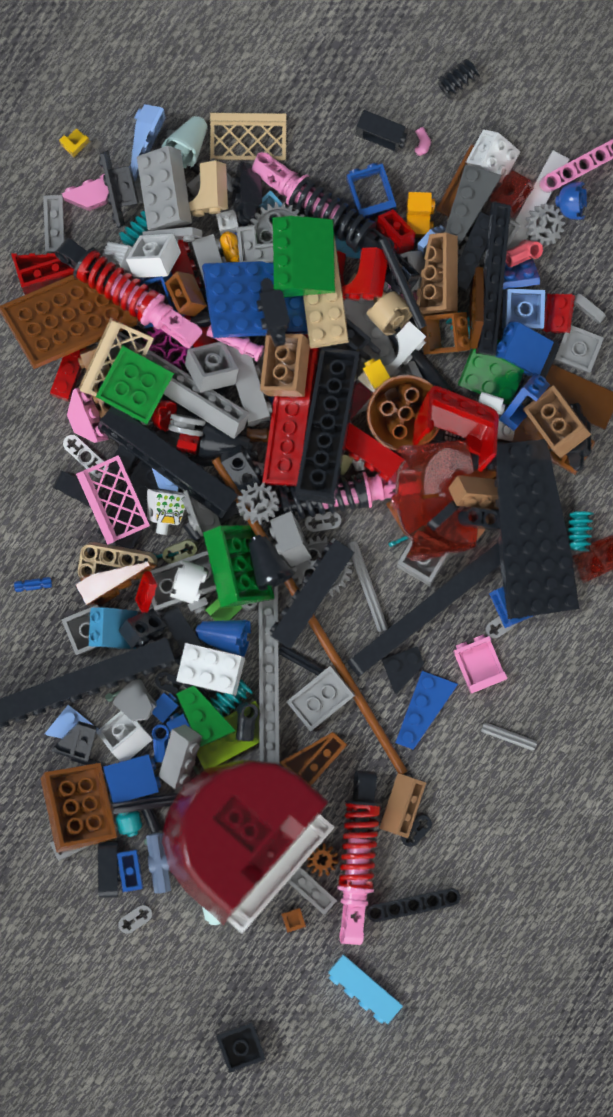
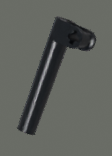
(424, 365)

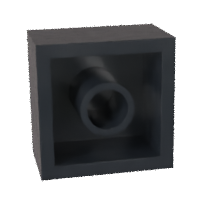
(240, 1046)

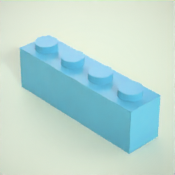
(364, 988)

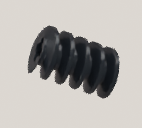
(457, 77)

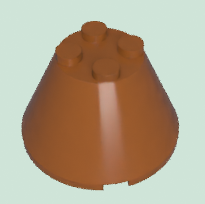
(395, 409)

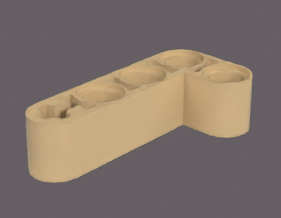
(118, 560)

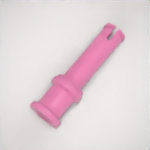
(243, 345)

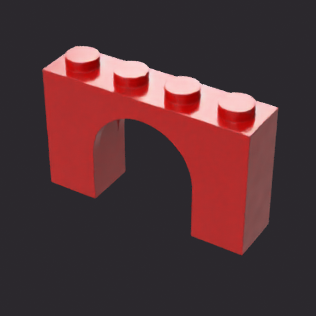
(370, 276)

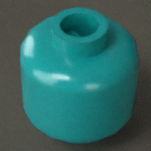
(128, 823)

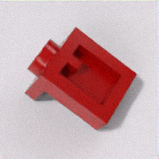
(187, 443)

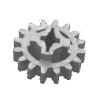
(542, 223)
(254, 496)

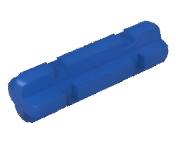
(32, 584)

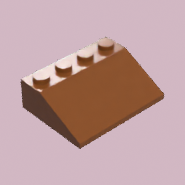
(78, 807)

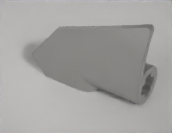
(135, 701)

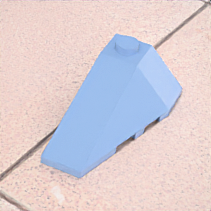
(146, 130)

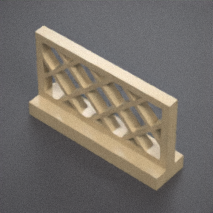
(243, 120)
(103, 350)

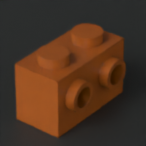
(185, 294)

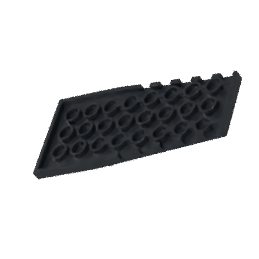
(533, 532)

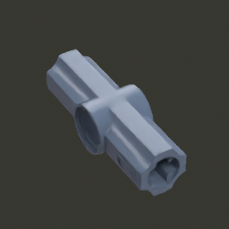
(158, 863)

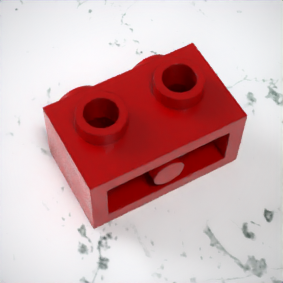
(396, 229)

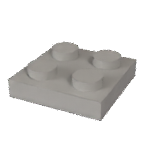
(579, 349)

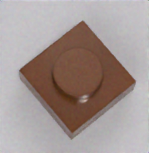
(293, 920)

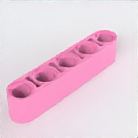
(574, 168)

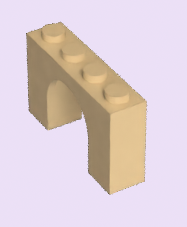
(213, 190)

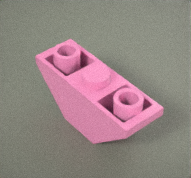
(89, 195)
(85, 417)

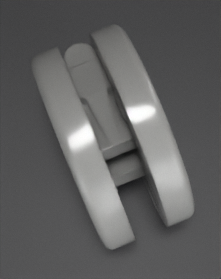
(185, 424)

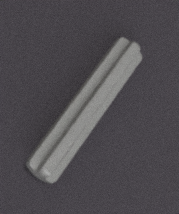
(509, 736)

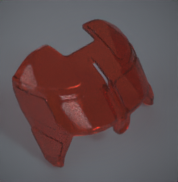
(425, 472)

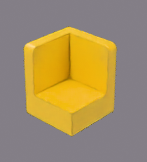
(74, 142)

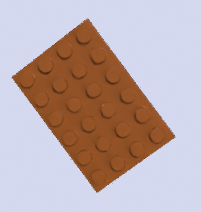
(60, 319)

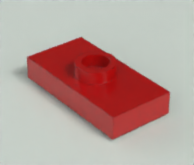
(146, 591)

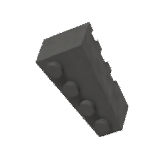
(472, 195)

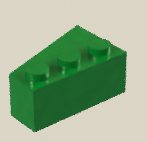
(203, 716)

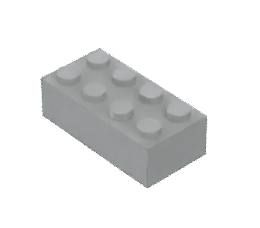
(164, 189)
(165, 576)

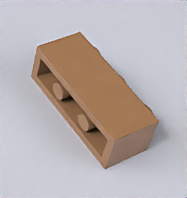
(474, 492)
(402, 805)

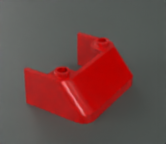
(461, 417)

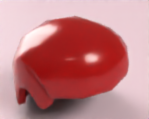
(162, 414)

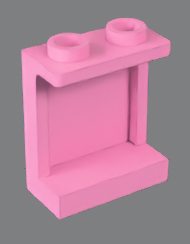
(479, 664)

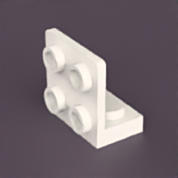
(493, 154)

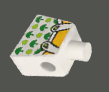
(164, 508)

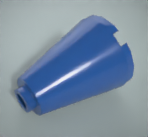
(225, 635)

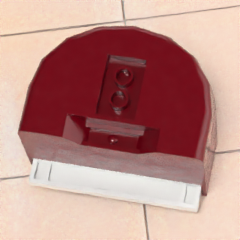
(242, 836)

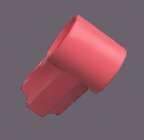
(523, 252)

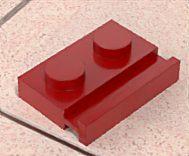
(558, 313)

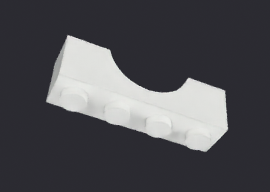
(408, 340)

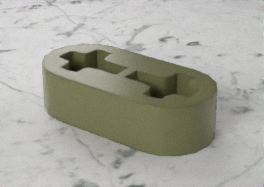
(182, 554)

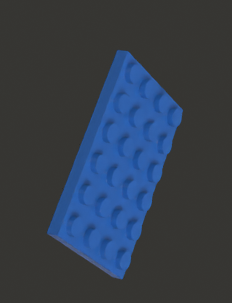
(233, 295)

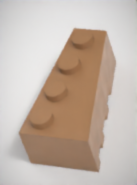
(440, 276)

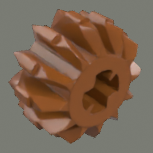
(328, 862)

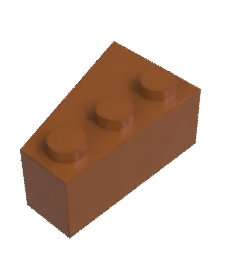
(315, 758)

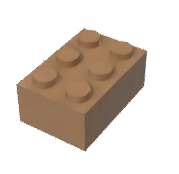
(285, 366)
(557, 421)

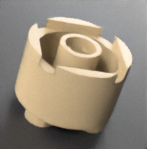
(390, 313)

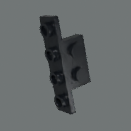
(120, 187)

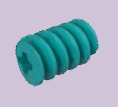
(137, 230)
(579, 530)
(227, 700)

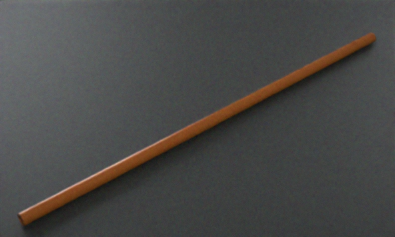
(327, 646)

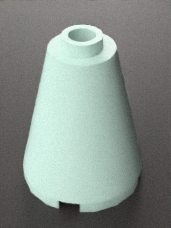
(188, 140)

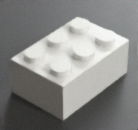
(210, 669)

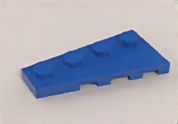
(424, 706)

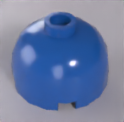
(572, 200)

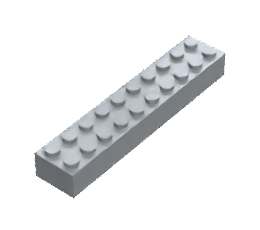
(247, 382)

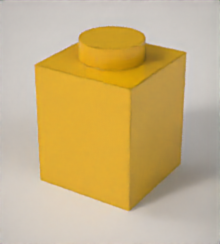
(375, 372)

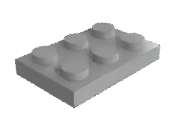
(320, 698)

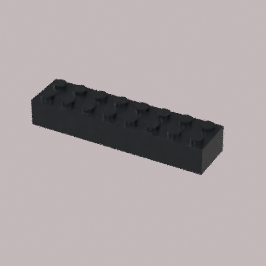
(328, 425)

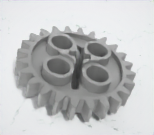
(262, 223)
(302, 568)

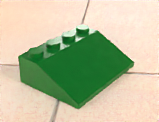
(303, 255)
(233, 566)

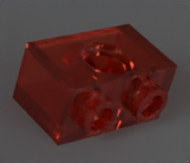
(513, 182)

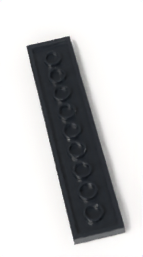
(142, 480)

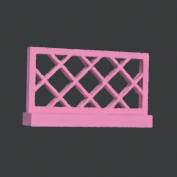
(96, 504)

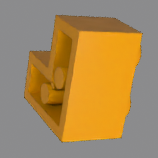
(419, 208)

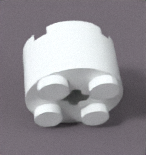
(188, 581)

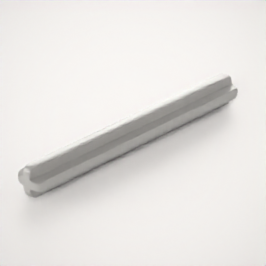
(368, 587)

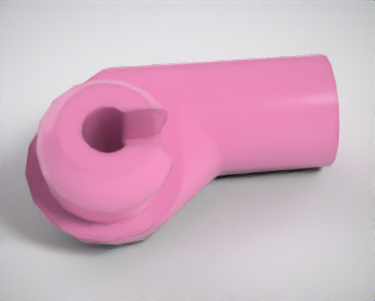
(424, 143)

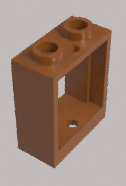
(460, 332)

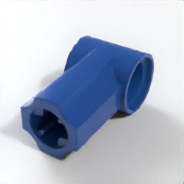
(160, 744)

